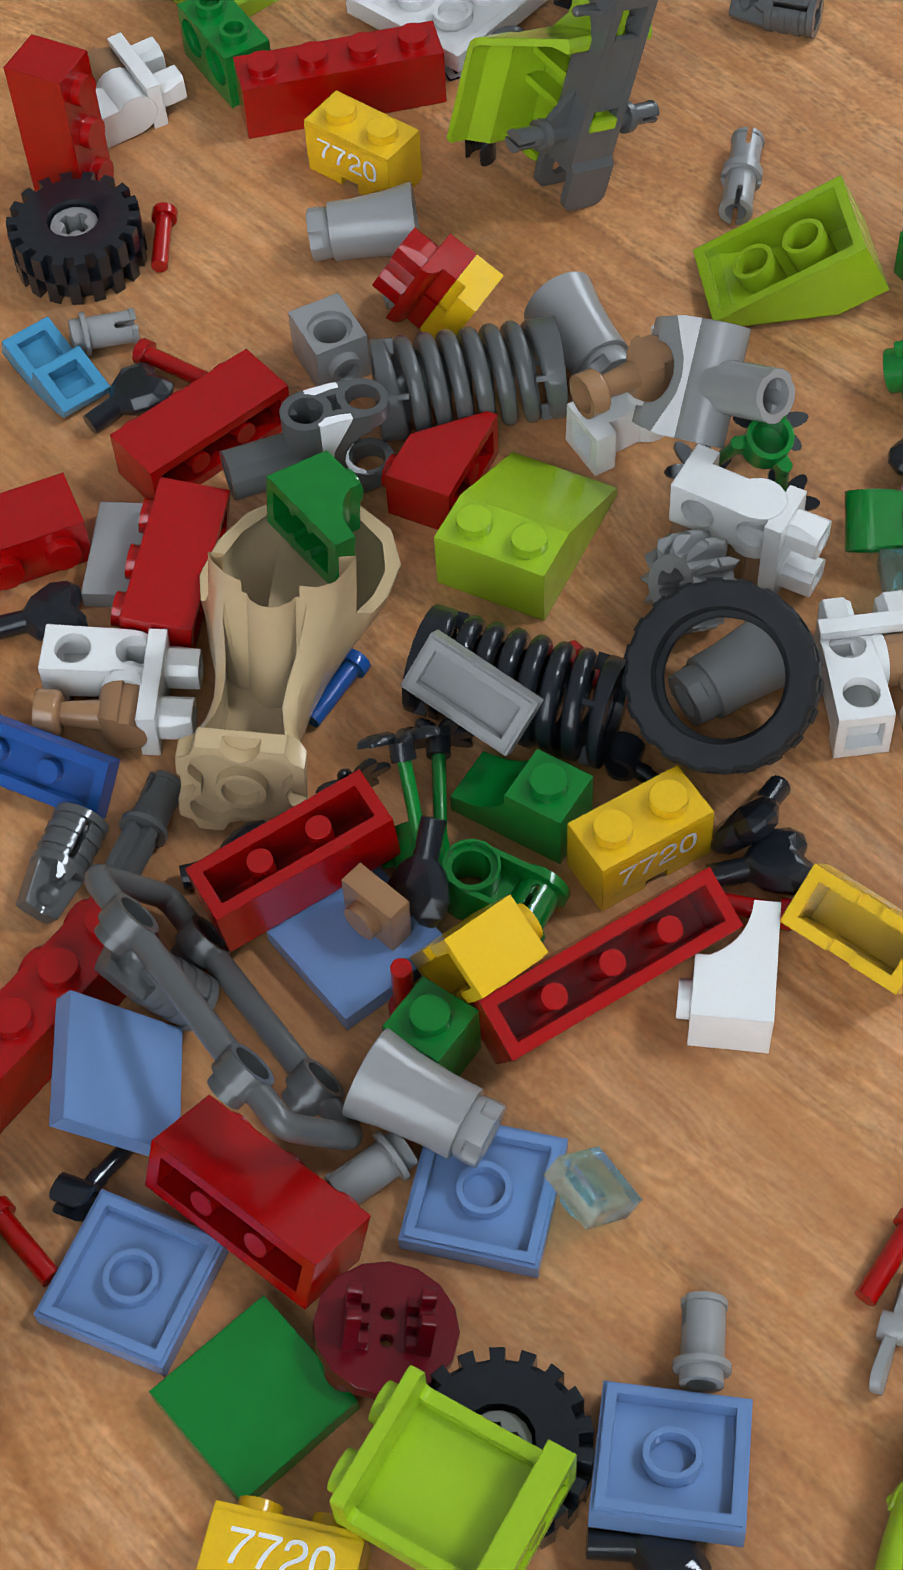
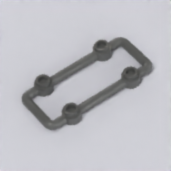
(237, 1071)

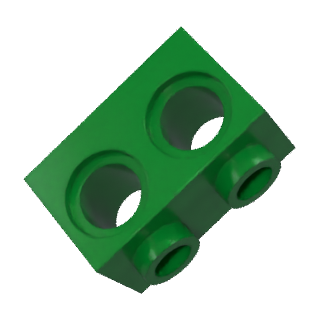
(214, 35)

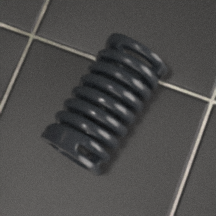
(547, 672)

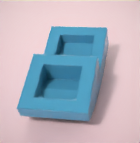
(53, 368)

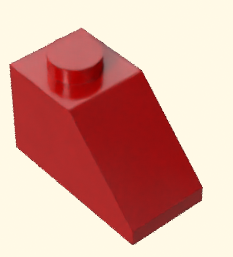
(439, 467)

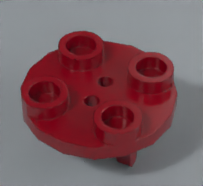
(351, 1327)

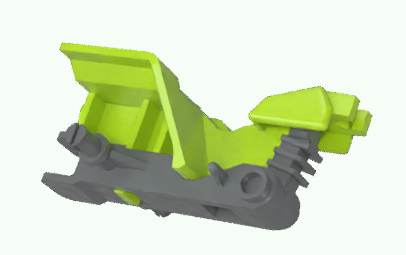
(559, 93)

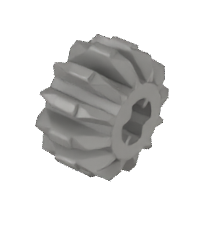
(686, 559)

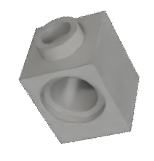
(329, 341)

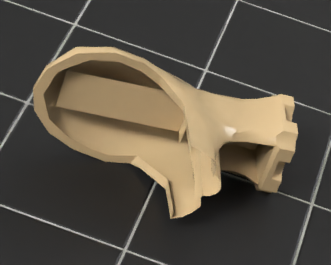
(274, 649)

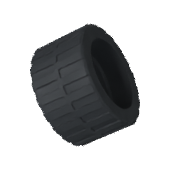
(668, 622)

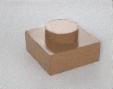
(375, 908)

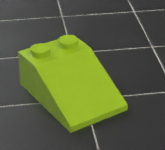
(793, 261)
(520, 533)

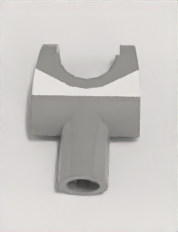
(712, 383)

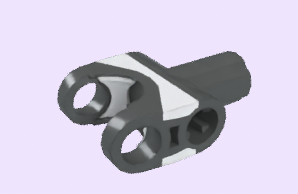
(312, 424)

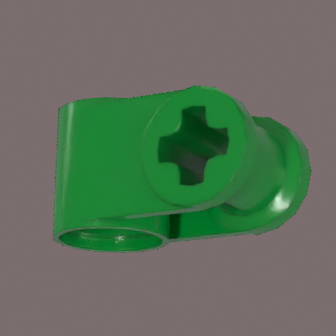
(873, 520)
(501, 876)

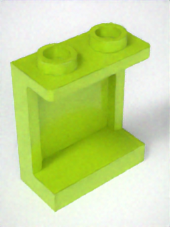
(447, 1483)

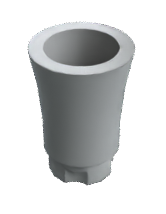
(362, 225)
(583, 324)
(728, 675)
(422, 1101)

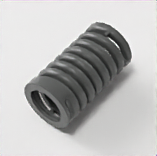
(469, 358)

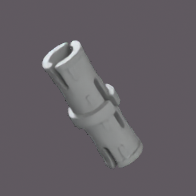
(741, 175)

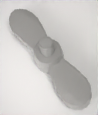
(891, 1334)

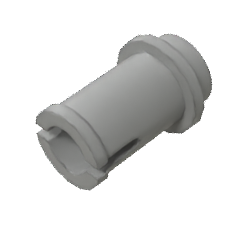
(103, 330)
(374, 1167)
(702, 1347)

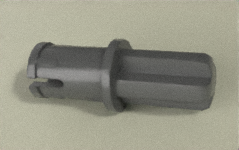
(146, 823)

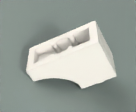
(735, 988)

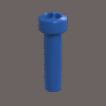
(353, 666)

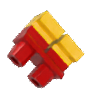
(435, 283)

